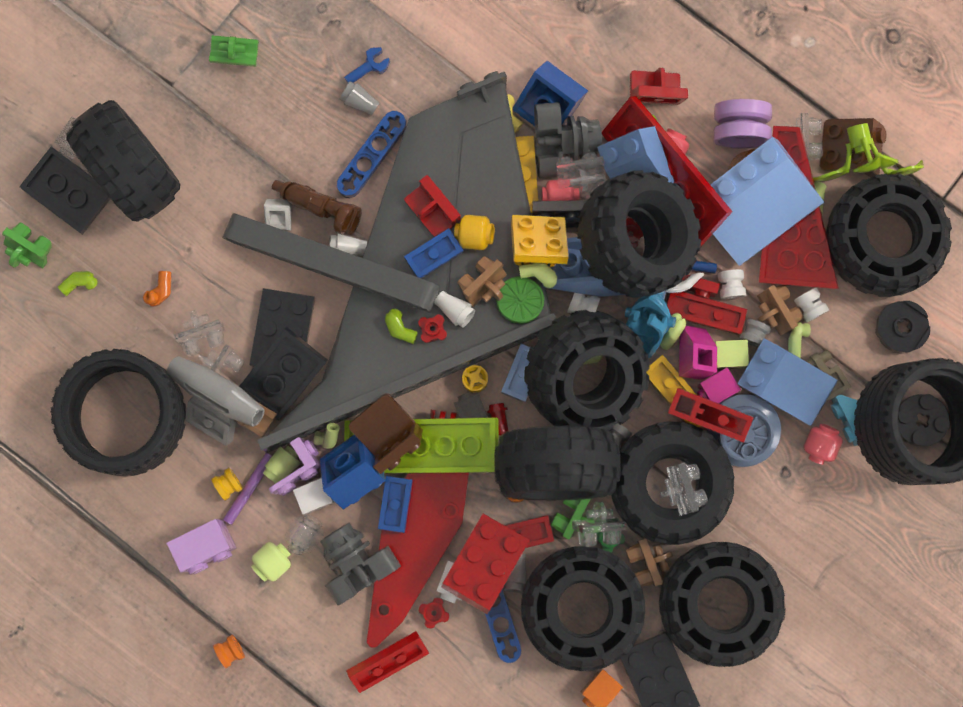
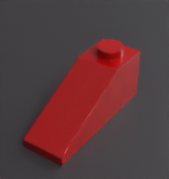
(710, 415)

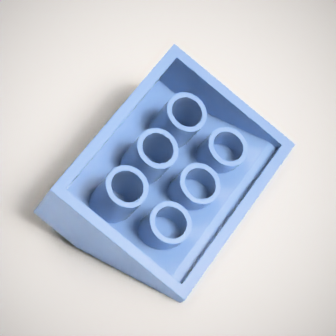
(766, 200)

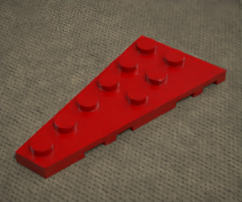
(802, 252)

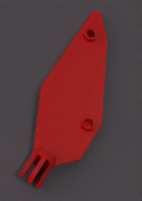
(432, 523)

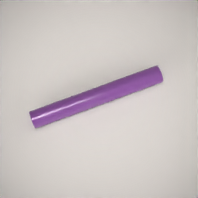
(247, 490)

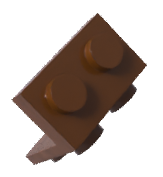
(835, 140)
(386, 432)

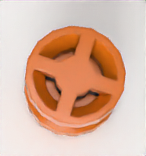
(229, 651)

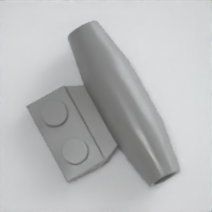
(214, 400)

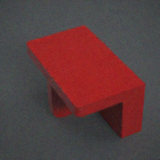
(657, 87)
(432, 207)

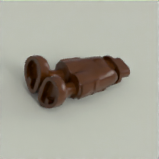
(303, 197)

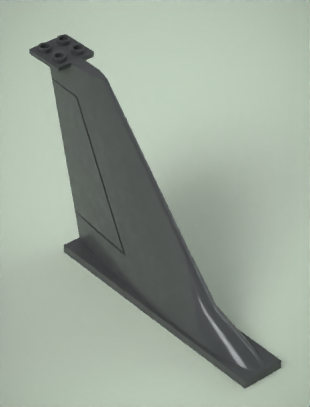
(476, 163)

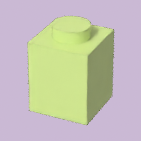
(732, 354)

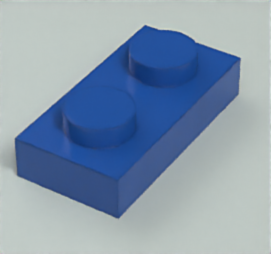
(433, 254)
(395, 504)

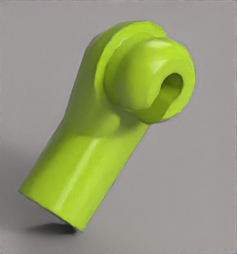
(78, 278)
(396, 327)

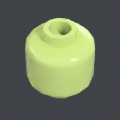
(271, 561)

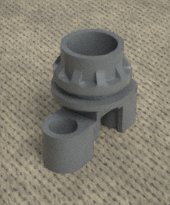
(556, 139)
(358, 568)

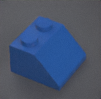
(550, 86)
(349, 472)

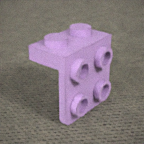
(307, 453)

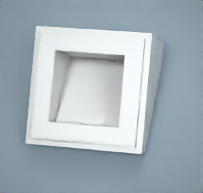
(278, 213)

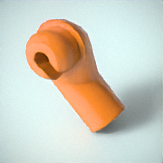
(161, 292)

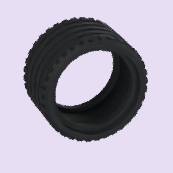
(71, 395)
(878, 422)

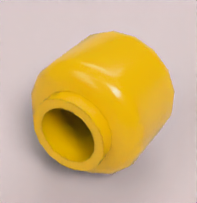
(474, 232)

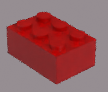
(485, 563)

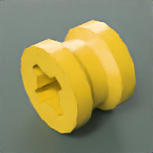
(475, 374)
(227, 483)

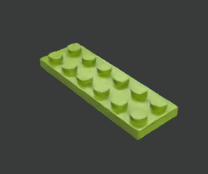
(450, 446)

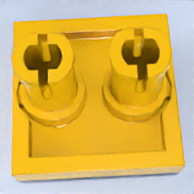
(539, 240)

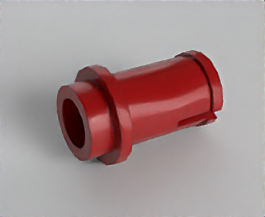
(498, 411)

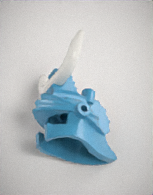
(652, 318)

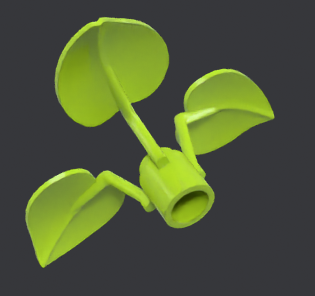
(862, 142)

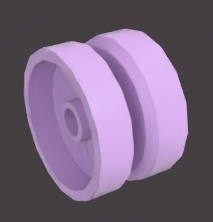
(742, 123)

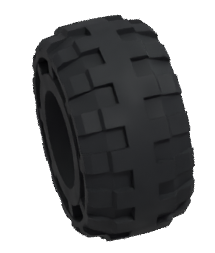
(122, 161)
(667, 229)
(865, 266)
(561, 354)
(686, 444)
(557, 463)
(680, 604)
(541, 615)

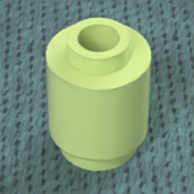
(281, 464)

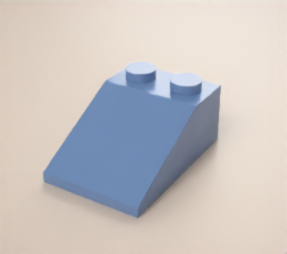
(635, 152)
(576, 276)
(787, 382)

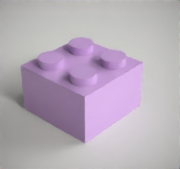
(201, 546)

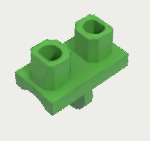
(234, 51)
(24, 251)
(563, 523)

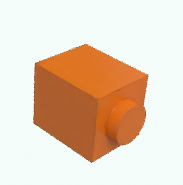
(600, 690)

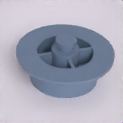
(762, 436)

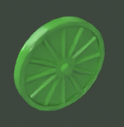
(521, 300)

